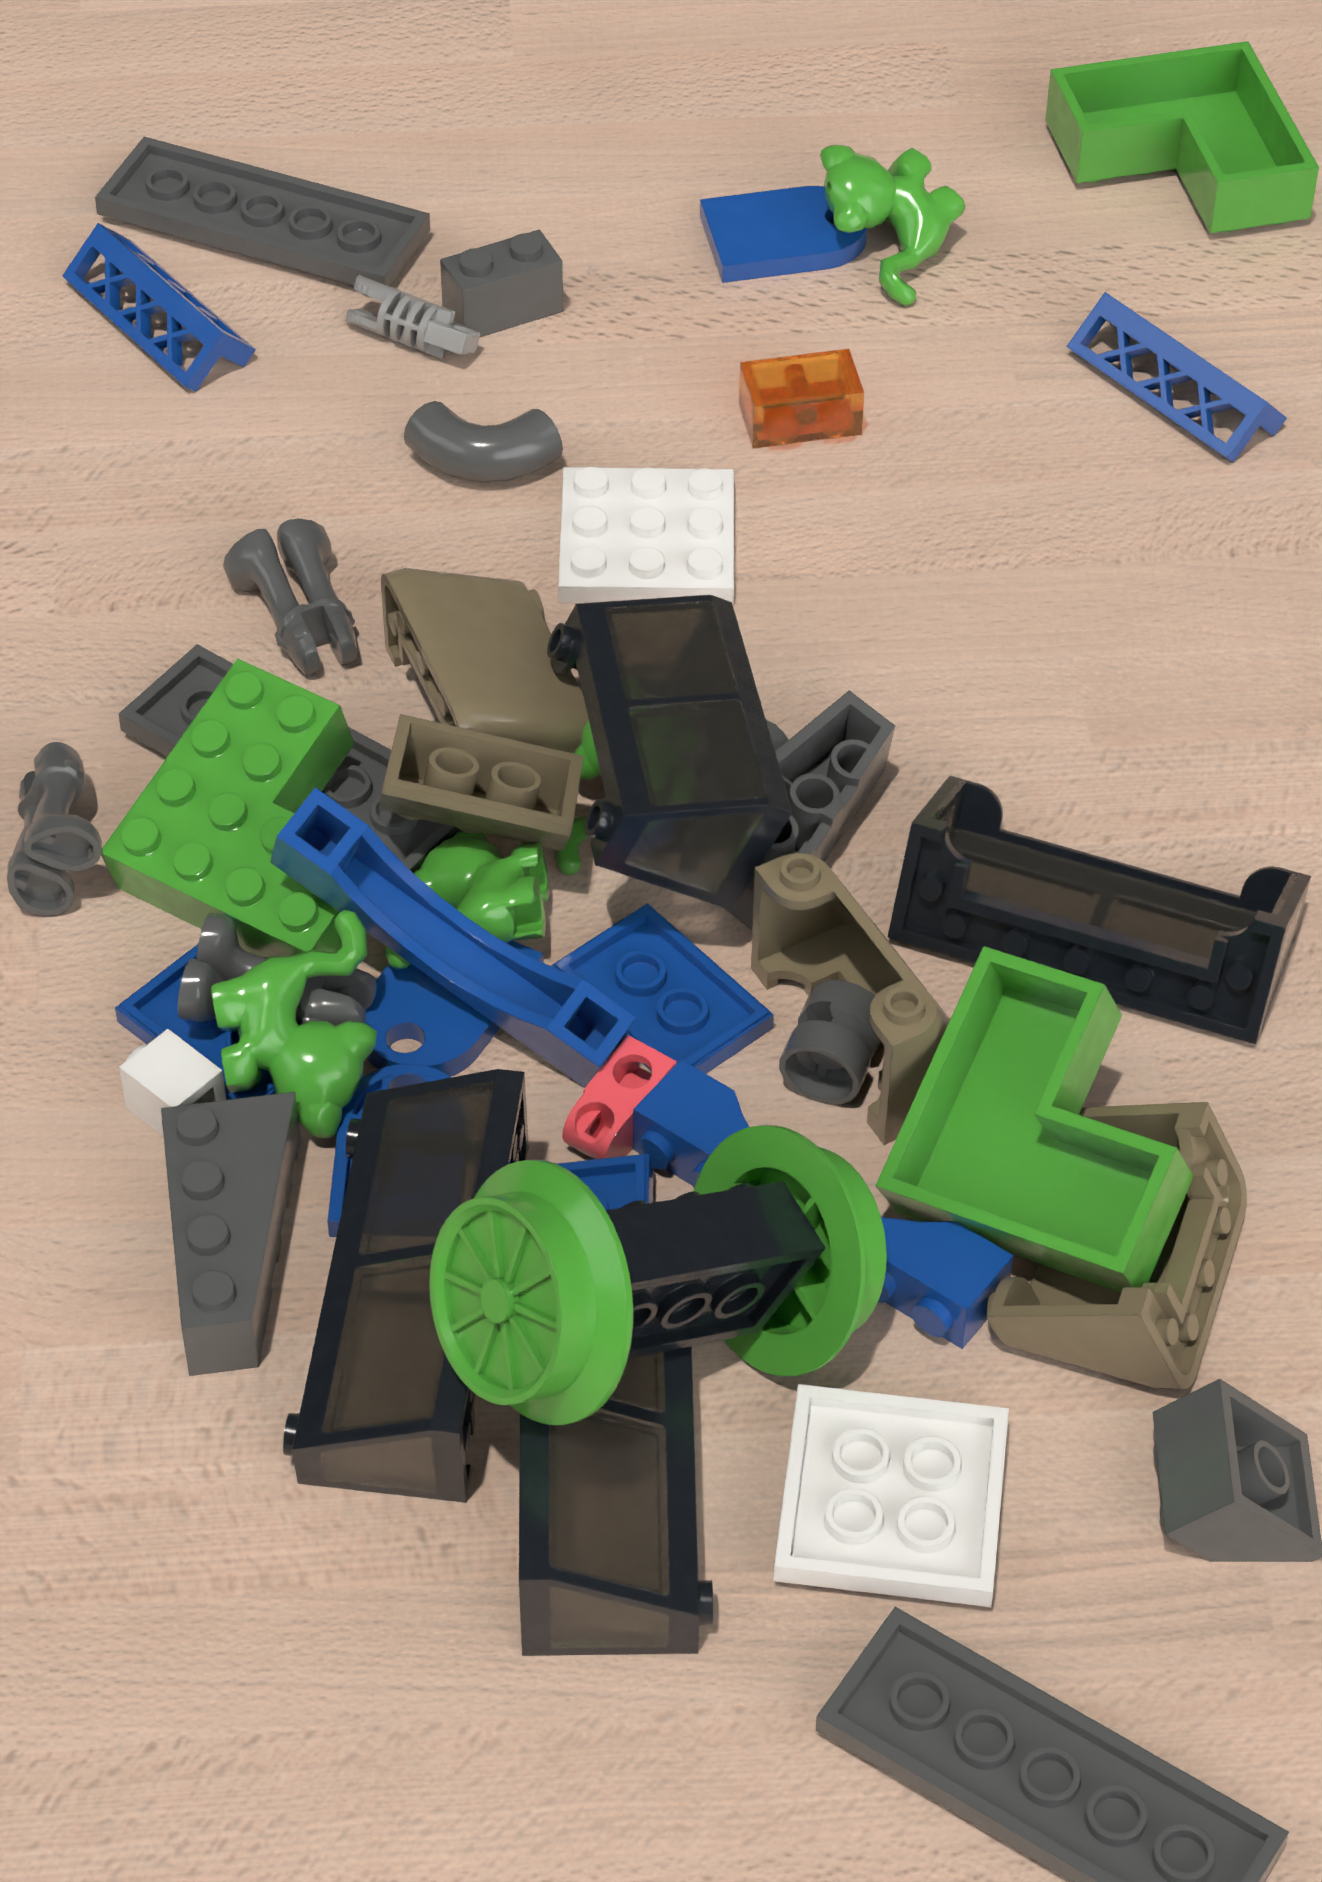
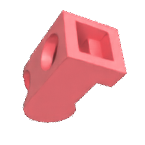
(603, 1115)

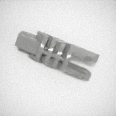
(412, 321)

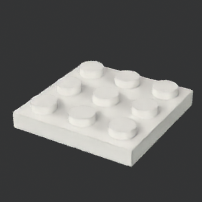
(646, 534)
(892, 1495)

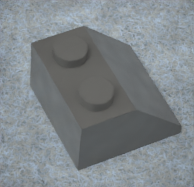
(1235, 1479)

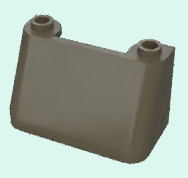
(482, 655)
(818, 932)
(1155, 1329)

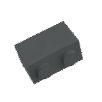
(503, 283)

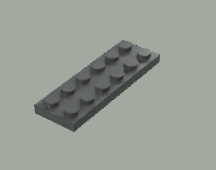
(262, 213)
(175, 699)
(1037, 1767)

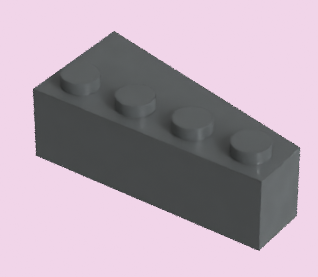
(827, 779)
(227, 1208)

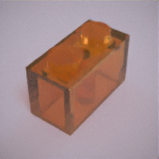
(801, 398)

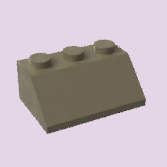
(481, 783)

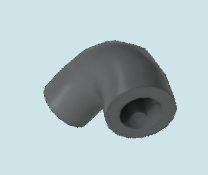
(482, 451)

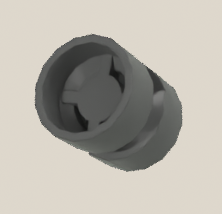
(831, 1043)

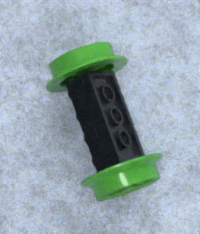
(554, 1293)

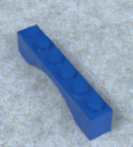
(533, 1002)
(933, 1269)

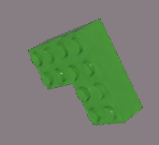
(1194, 113)
(219, 800)
(1003, 1136)

